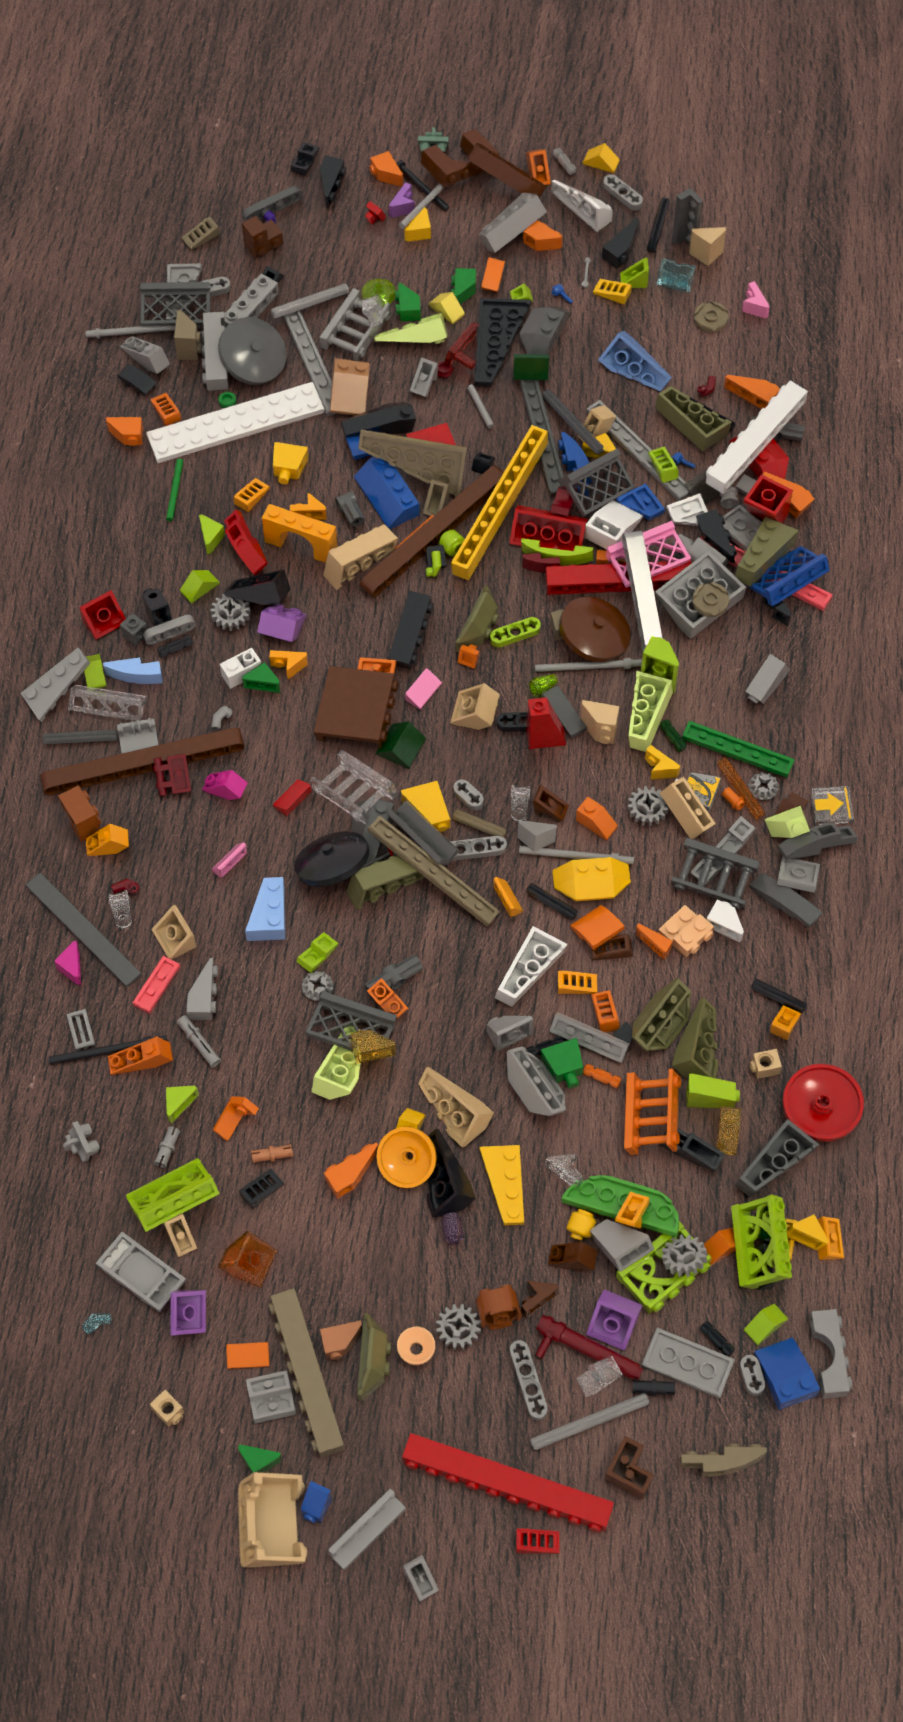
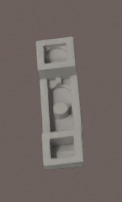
(732, 842)

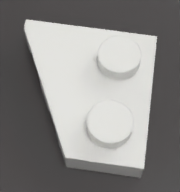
(686, 510)

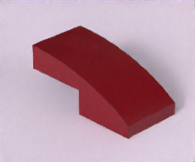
(535, 563)

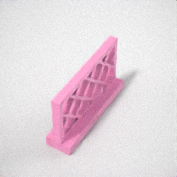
(651, 537)

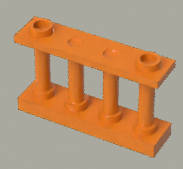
(634, 1104)

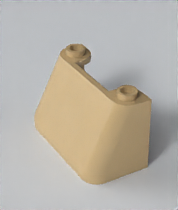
(269, 1520)

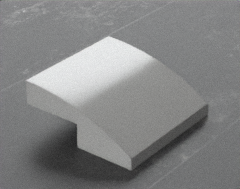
(270, 1397)

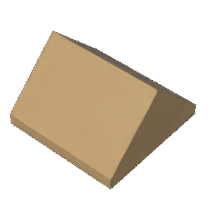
(707, 244)
(174, 934)

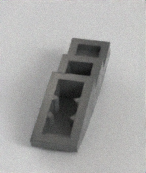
(786, 900)

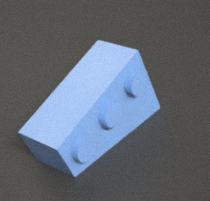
(268, 913)

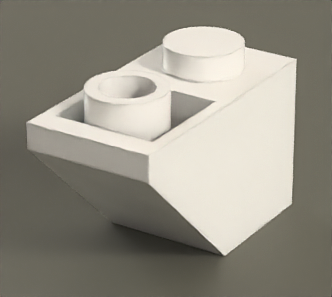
(239, 665)

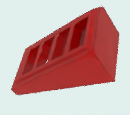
(520, 1532)

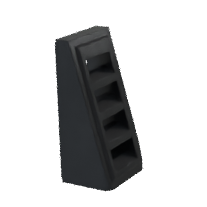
(254, 1202)

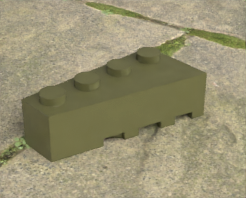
(692, 419)
(767, 546)
(380, 878)

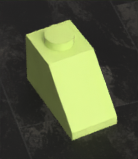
(788, 823)

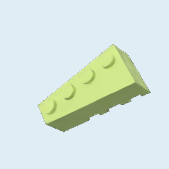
(648, 708)

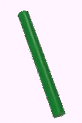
(174, 490)

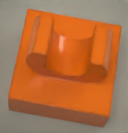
(468, 656)

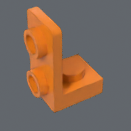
(232, 1115)

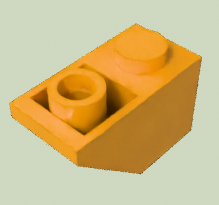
(107, 841)

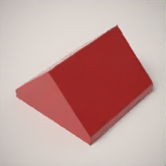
(102, 614)

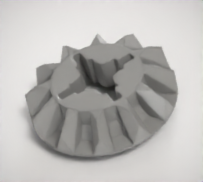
(763, 793)
(308, 987)

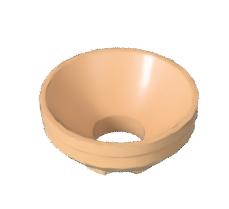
(413, 1336)

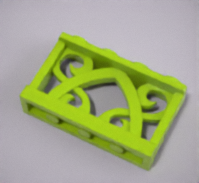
(195, 1188)
(744, 1238)
(674, 1284)

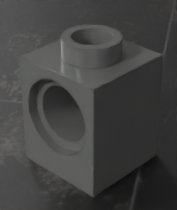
(133, 629)

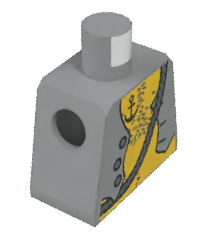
(704, 787)

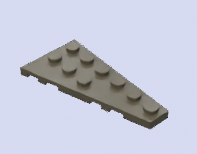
(418, 457)

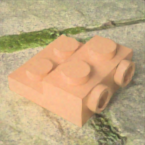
(687, 931)

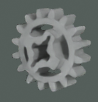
(221, 609)
(641, 811)
(682, 1255)
(465, 1329)

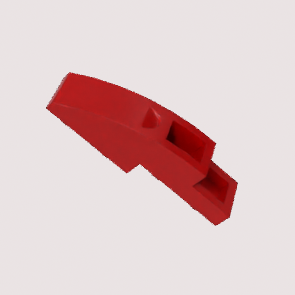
(244, 543)

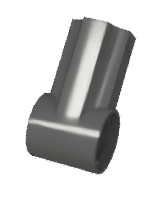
(348, 505)

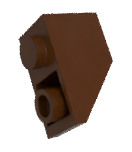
(573, 1256)

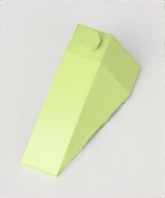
(427, 331)
(337, 1072)

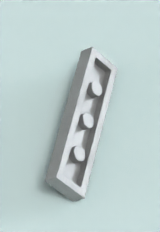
(589, 1037)

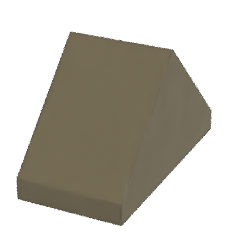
(437, 497)

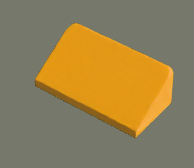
(507, 897)
(832, 1230)

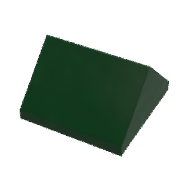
(531, 367)
(402, 744)

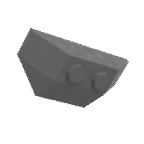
(543, 329)

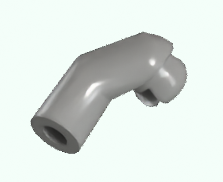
(217, 718)

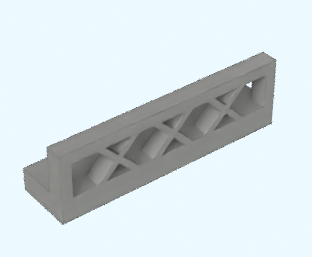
(366, 1530)

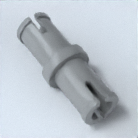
(167, 1147)

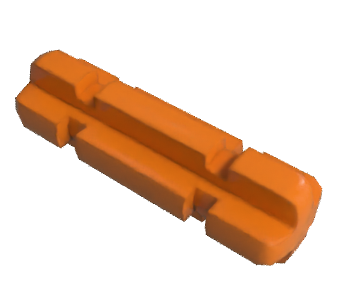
(602, 1076)

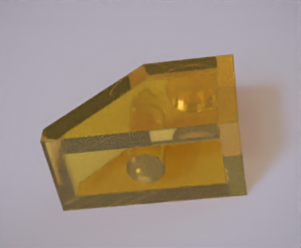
(371, 1046)
(728, 1130)

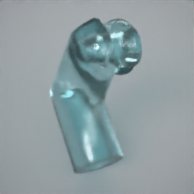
(95, 1320)

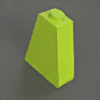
(710, 1092)

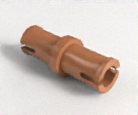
(271, 1153)

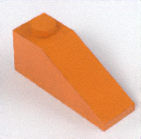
(752, 390)
(801, 498)

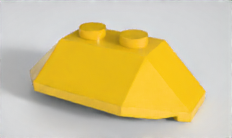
(591, 878)

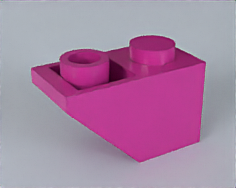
(225, 785)

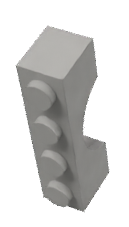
(826, 1328)

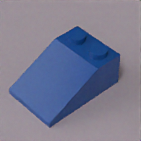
(787, 1373)

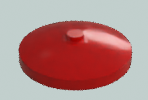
(823, 1102)

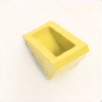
(449, 306)

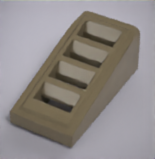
(206, 225)

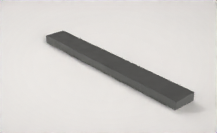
(538, 417)
(83, 930)

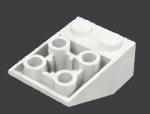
(610, 523)

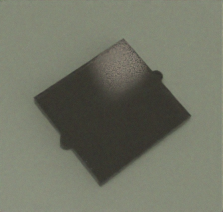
(698, 486)

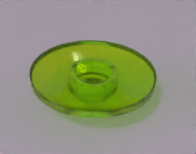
(379, 286)

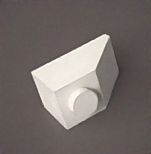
(726, 920)

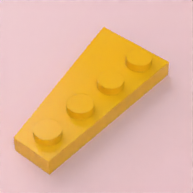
(505, 1178)

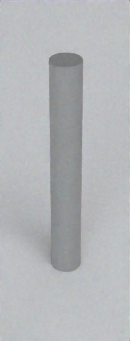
(480, 406)

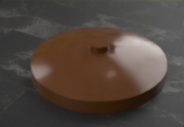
(594, 629)

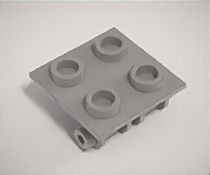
(137, 735)

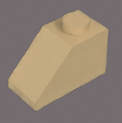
(599, 421)
(180, 1235)

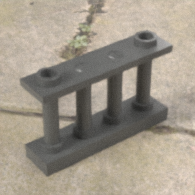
(711, 855)

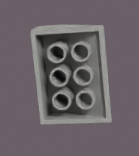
(678, 592)

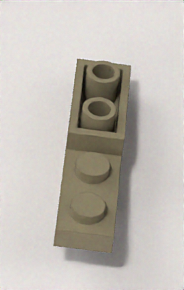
(732, 1459)

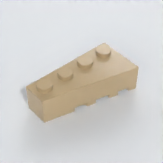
(358, 554)

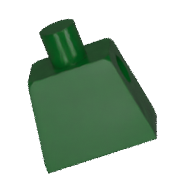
(564, 1062)

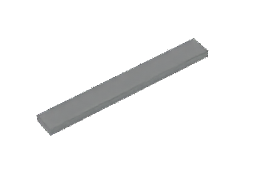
(310, 357)
(639, 451)

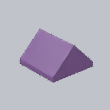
(188, 1312)

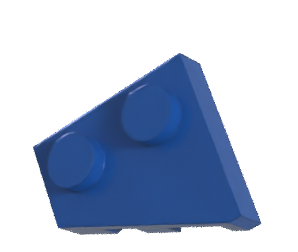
(642, 501)

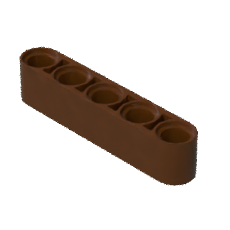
(505, 171)

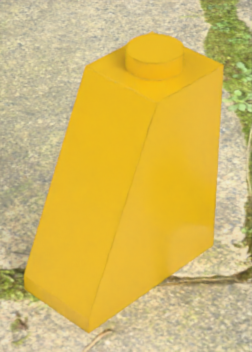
(430, 803)

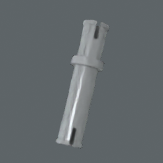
(193, 1035)

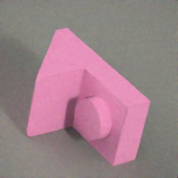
(755, 302)

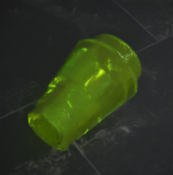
(542, 683)

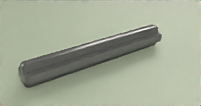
(80, 736)

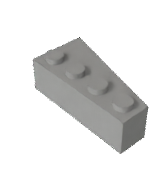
(216, 374)

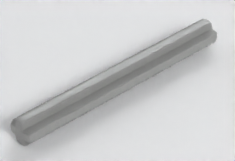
(309, 300)

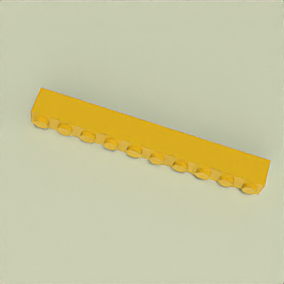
(499, 503)

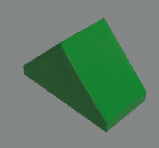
(261, 679)
(259, 1459)

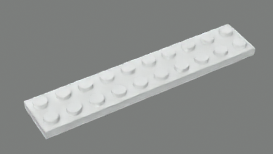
(235, 422)

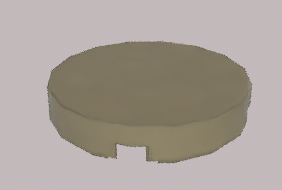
(711, 317)
(710, 599)

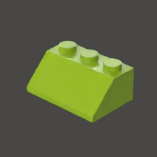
(660, 660)

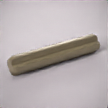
(479, 823)

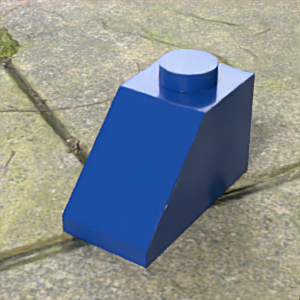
(316, 1503)

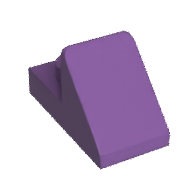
(402, 202)

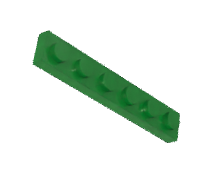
(738, 749)

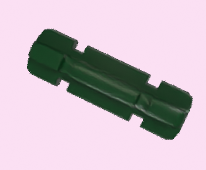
(673, 735)

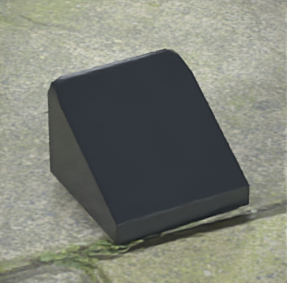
(273, 274)
(482, 462)
(435, 548)

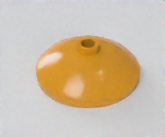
(393, 1158)

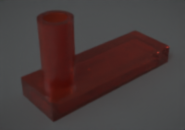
(456, 349)

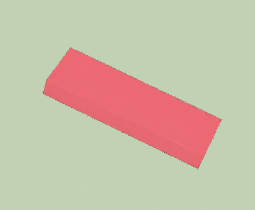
(156, 984)

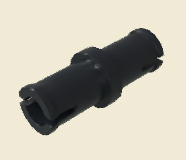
(654, 1387)

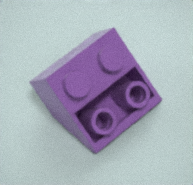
(281, 622)

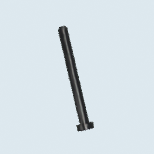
(401, 164)

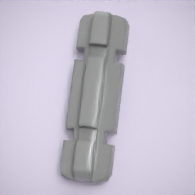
(564, 161)

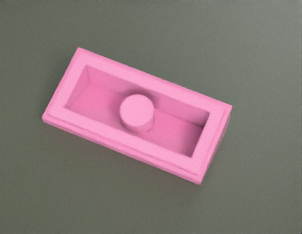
(422, 689)
(230, 859)

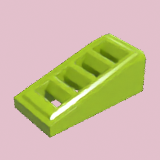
(670, 469)

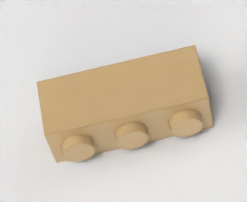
(687, 808)

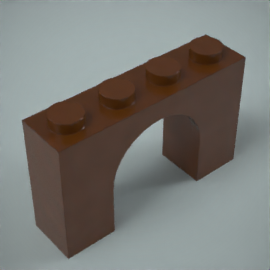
(450, 171)

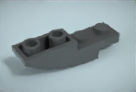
(817, 838)

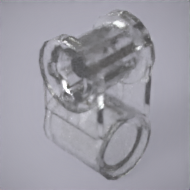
(373, 310)
(519, 800)
(121, 906)

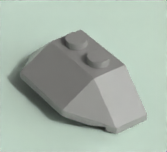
(534, 1083)

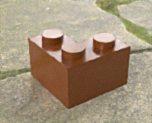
(82, 815)

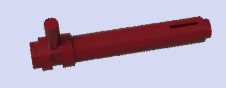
(561, 1333)

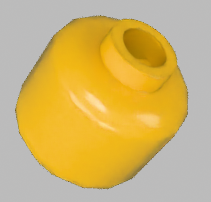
(580, 1224)

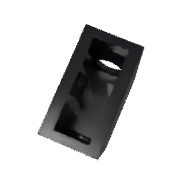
(153, 602)

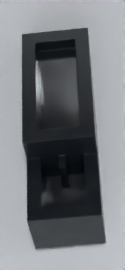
(697, 1150)

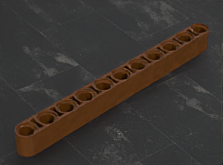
(430, 533)
(140, 761)

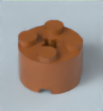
(498, 1307)

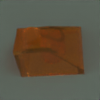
(248, 1259)

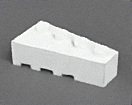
(532, 961)

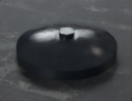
(331, 858)

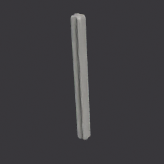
(589, 1421)

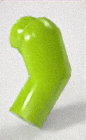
(436, 564)

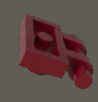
(178, 774)

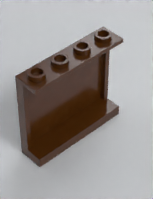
(356, 705)

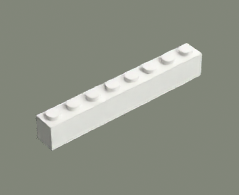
(756, 436)

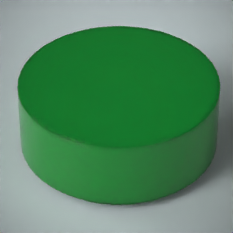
(227, 400)

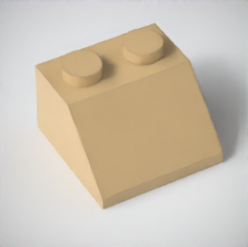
(475, 707)
(600, 720)

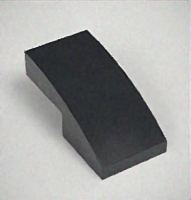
(305, 158)
(134, 377)
(781, 611)

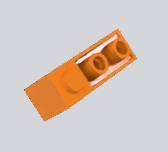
(141, 1056)
(347, 1174)

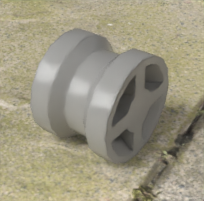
(729, 498)

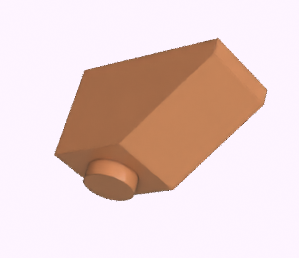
(340, 1339)

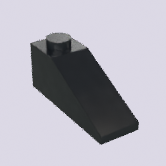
(619, 247)

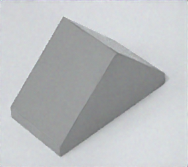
(536, 834)
(420, 1578)

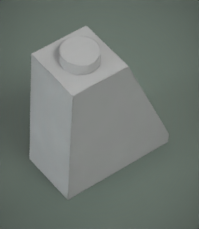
(767, 679)
(620, 1243)

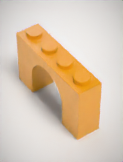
(279, 522)

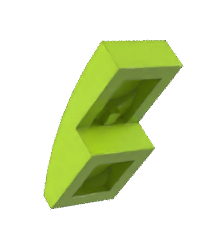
(317, 952)

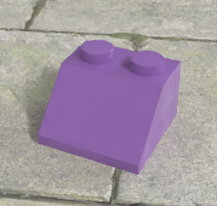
(614, 1319)

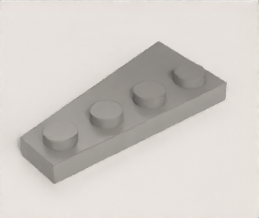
(181, 273)
(46, 690)

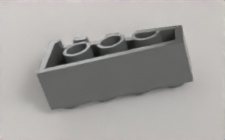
(778, 1156)

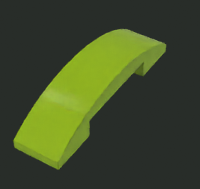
(578, 556)

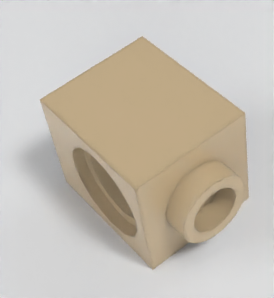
(770, 1057)
(163, 1401)

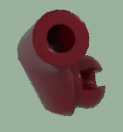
(709, 388)
(126, 884)

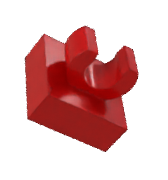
(374, 213)

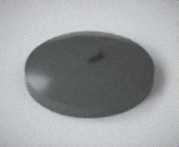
(252, 351)

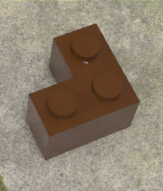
(261, 237)
(624, 1471)

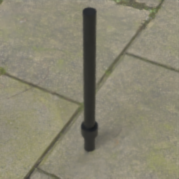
(97, 1051)

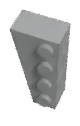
(512, 221)

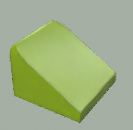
(521, 293)

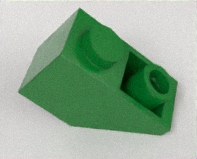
(464, 283)
(408, 305)

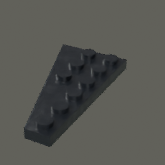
(497, 329)

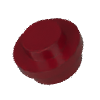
(444, 370)

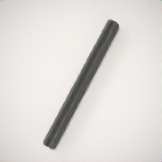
(573, 422)

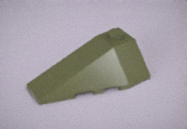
(697, 1044)

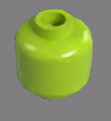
(451, 542)

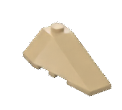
(459, 1110)

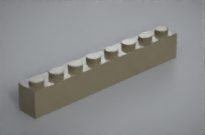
(307, 1373)

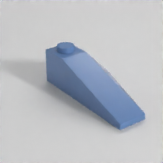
(633, 361)

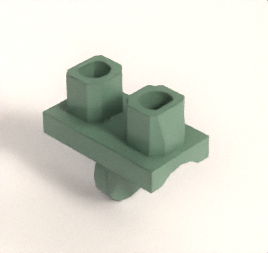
(431, 139)

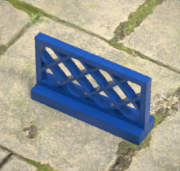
(791, 581)

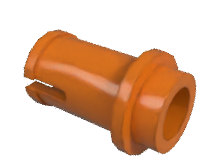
(736, 801)

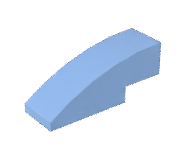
(133, 671)

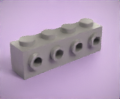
(253, 300)

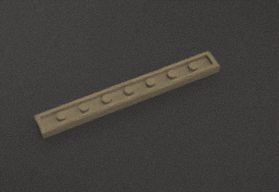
(433, 871)

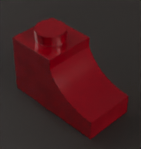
(563, 502)

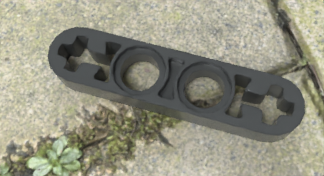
(289, 196)

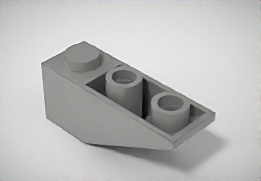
(146, 354)
(200, 997)

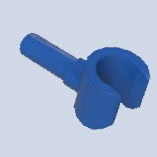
(558, 290)
(678, 458)

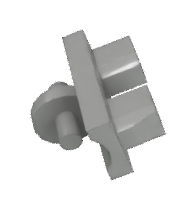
(77, 1141)

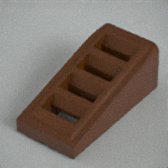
(611, 954)

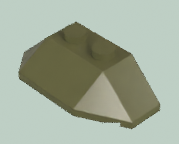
(479, 622)
(663, 1017)
(372, 1358)

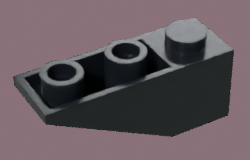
(331, 173)
(713, 533)

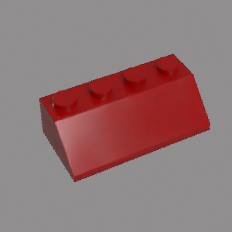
(549, 528)

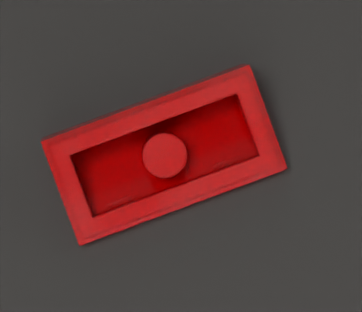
(293, 797)

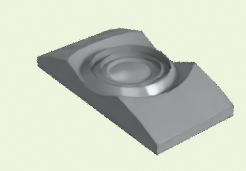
(140, 1271)

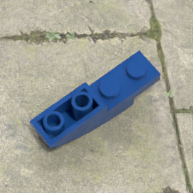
(573, 457)

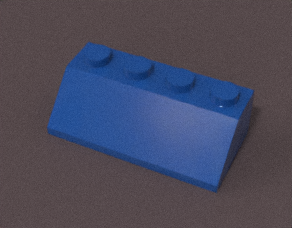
(387, 492)

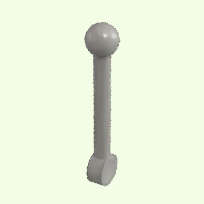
(585, 284)

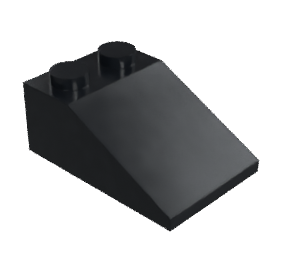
(261, 589)

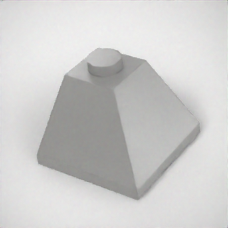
(509, 1030)

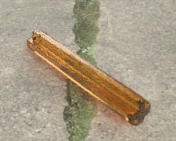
(741, 788)

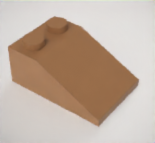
(349, 387)

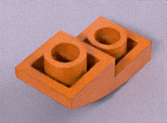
(492, 275)
(387, 998)

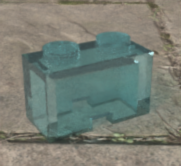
(676, 275)

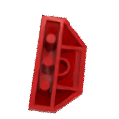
(770, 460)

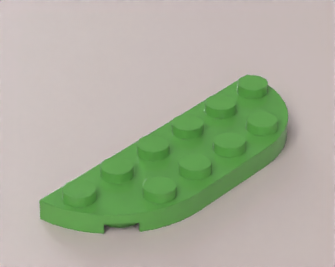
(607, 1195)

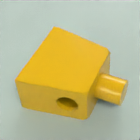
(289, 461)

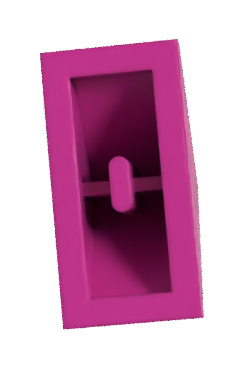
(69, 963)

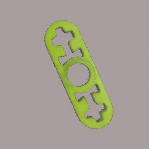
(500, 632)

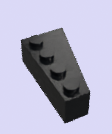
(411, 629)

